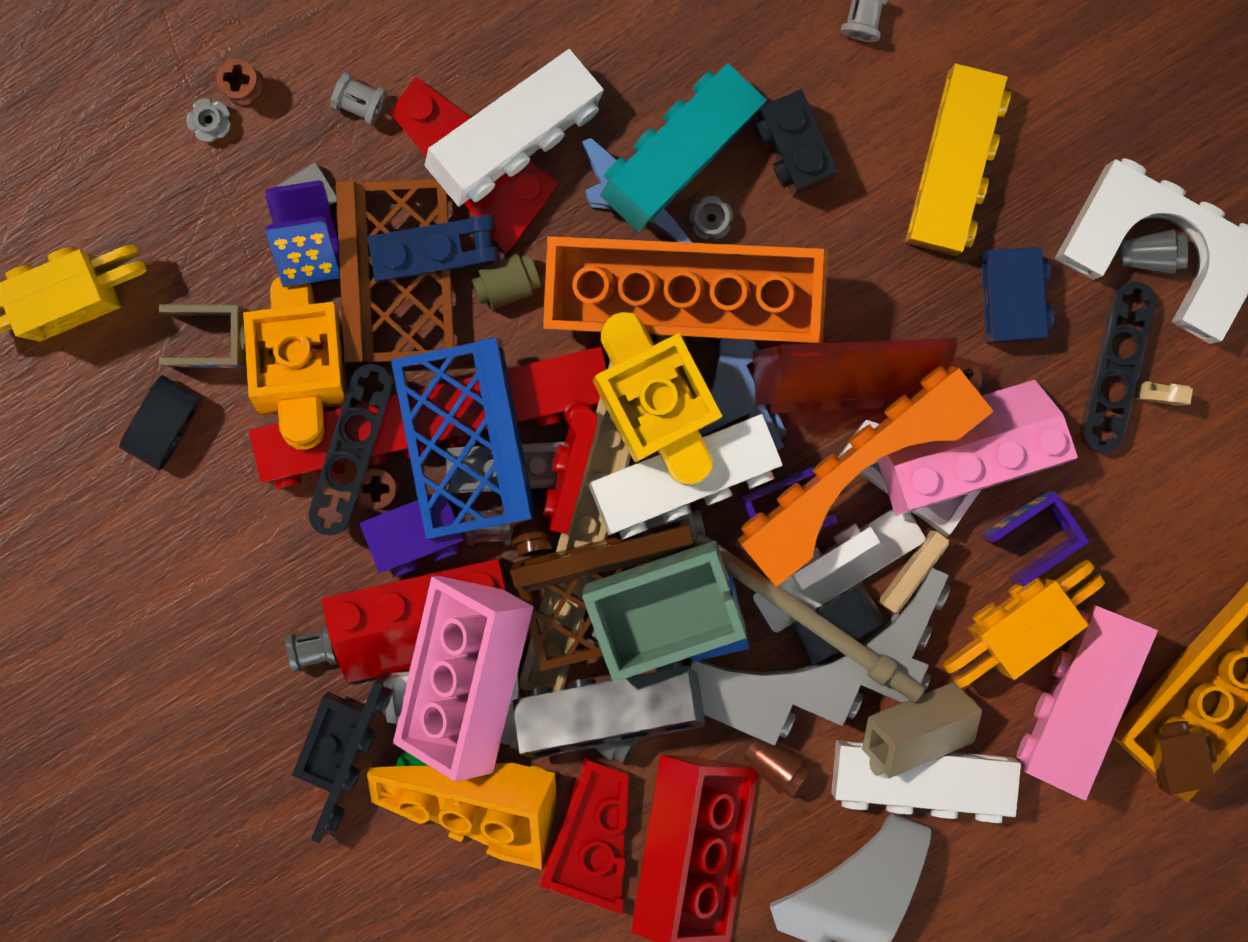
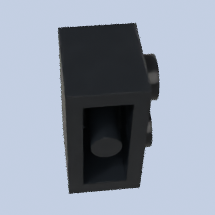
(796, 143)

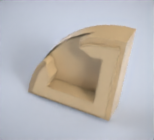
(1168, 394)

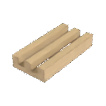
(914, 571)

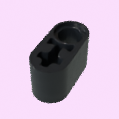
(160, 422)
(849, 611)

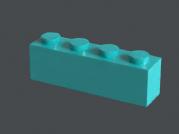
(681, 147)

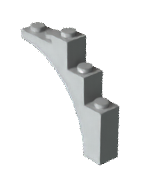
(763, 700)

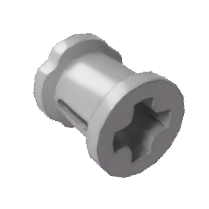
(863, 20)
(348, 86)

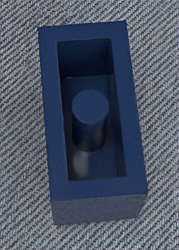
(1015, 295)

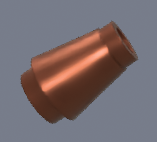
(778, 766)

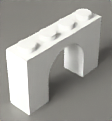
(1128, 195)

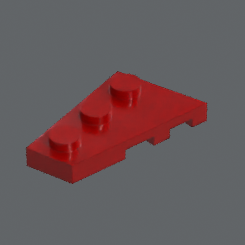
(589, 842)

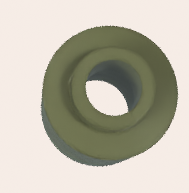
(506, 281)

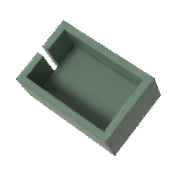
(664, 611)

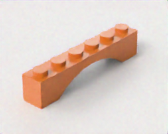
(939, 412)

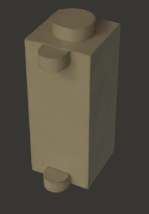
(920, 730)

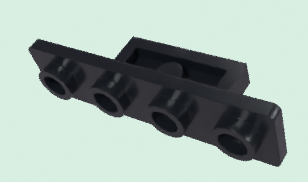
(334, 745)

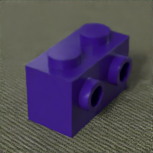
(400, 538)

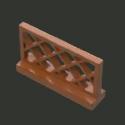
(356, 275)

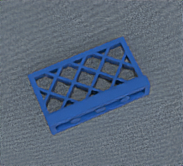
(502, 430)

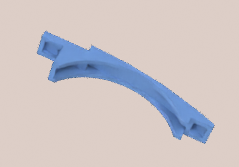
(733, 383)

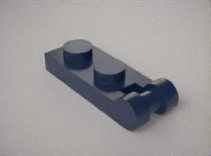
(432, 248)

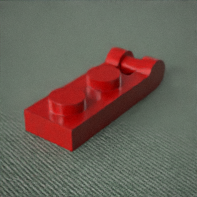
(570, 464)

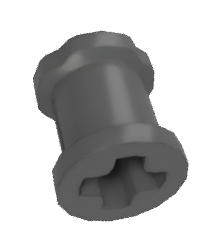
(309, 649)

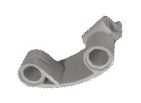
(863, 894)

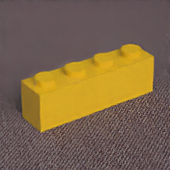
(957, 160)

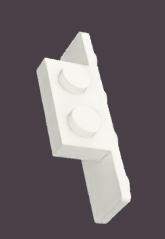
(846, 563)

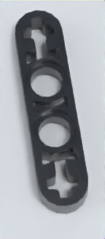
(1123, 368)
(344, 447)

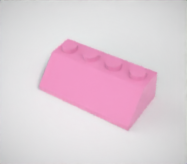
(1014, 441)
(462, 677)
(1085, 701)

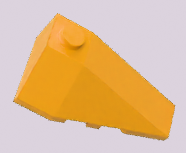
(501, 809)

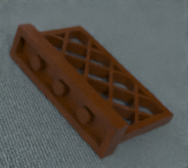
(586, 561)

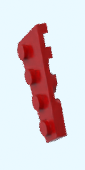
(512, 201)

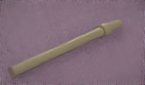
(879, 668)

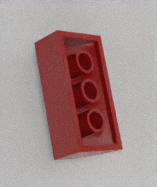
(380, 623)
(694, 850)

